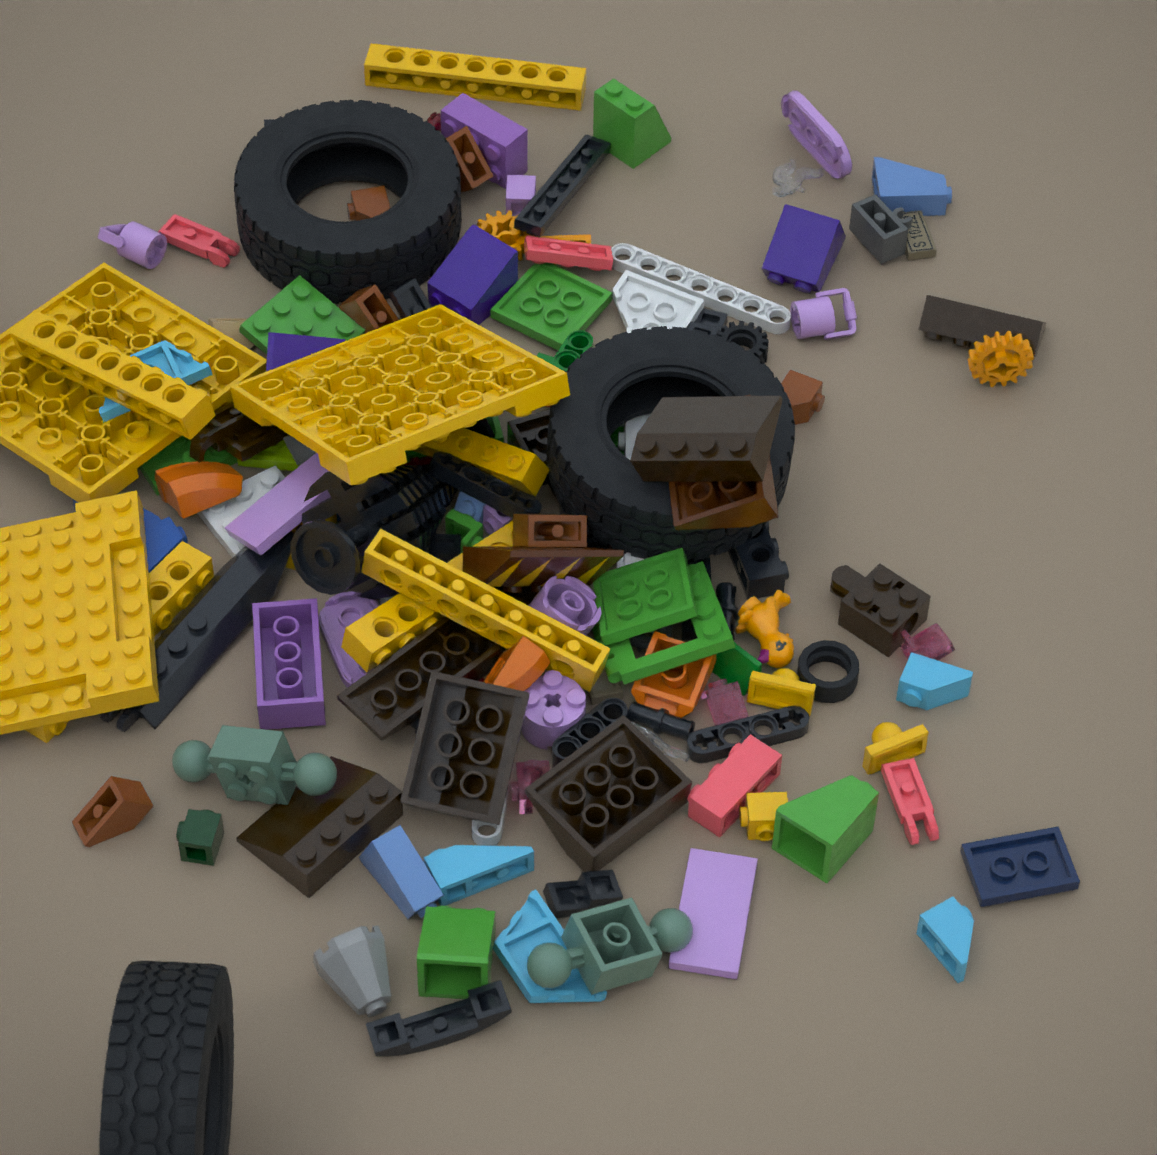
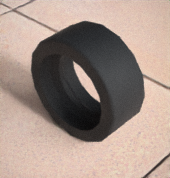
(829, 652)

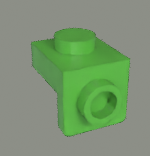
(463, 524)

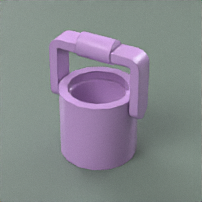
(136, 243)
(817, 316)

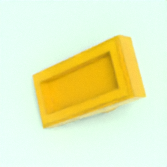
(780, 690)
(893, 745)

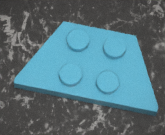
(172, 362)
(527, 930)

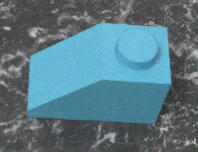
(932, 683)
(948, 935)

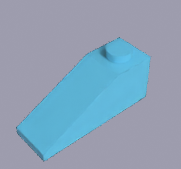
(474, 868)

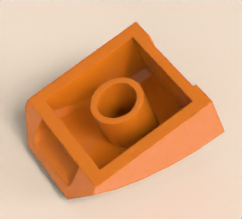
(197, 486)
(518, 666)
(674, 688)

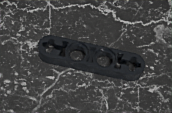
(482, 485)
(745, 727)

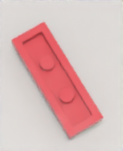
(568, 253)

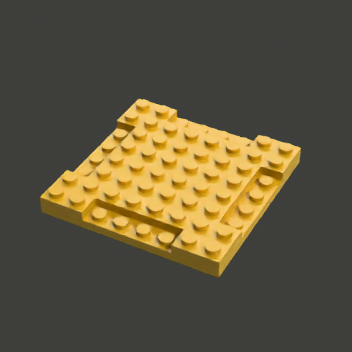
(397, 390)
(59, 420)
(76, 615)

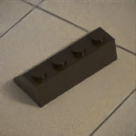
(970, 323)

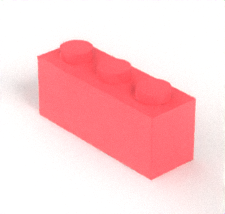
(747, 769)

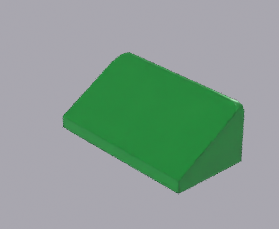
(736, 666)

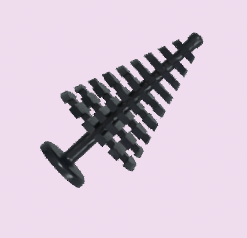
(399, 502)

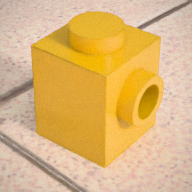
(760, 813)

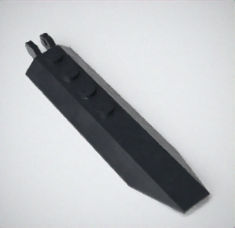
(208, 628)

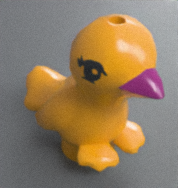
(763, 623)

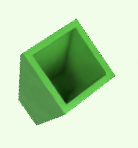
(628, 123)
(826, 826)
(455, 951)

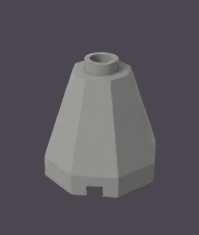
(357, 969)

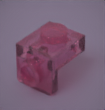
(928, 643)
(725, 701)
(526, 774)

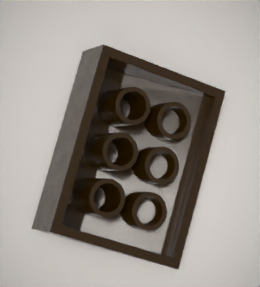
(707, 439)
(465, 748)
(608, 794)
(325, 832)

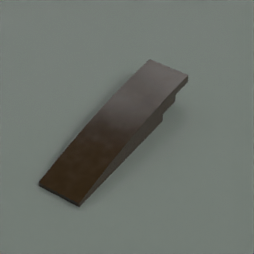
(396, 688)

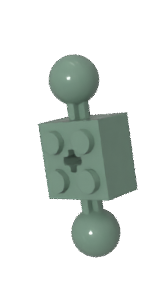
(254, 765)
(610, 946)

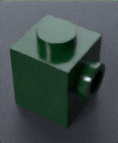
(200, 836)

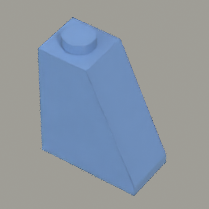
(910, 187)
(401, 872)

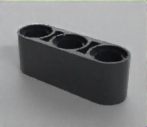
(588, 727)

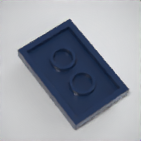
(1019, 866)

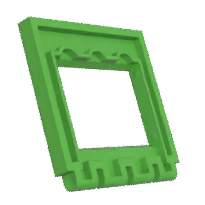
(709, 626)

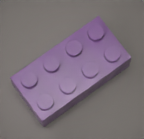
(288, 664)

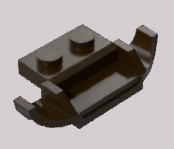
(235, 434)

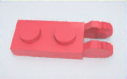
(199, 240)
(910, 798)

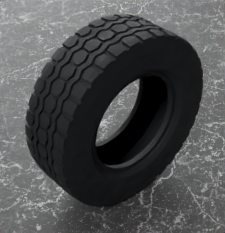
(348, 144)
(627, 380)
(169, 1062)

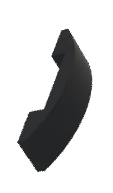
(440, 1025)

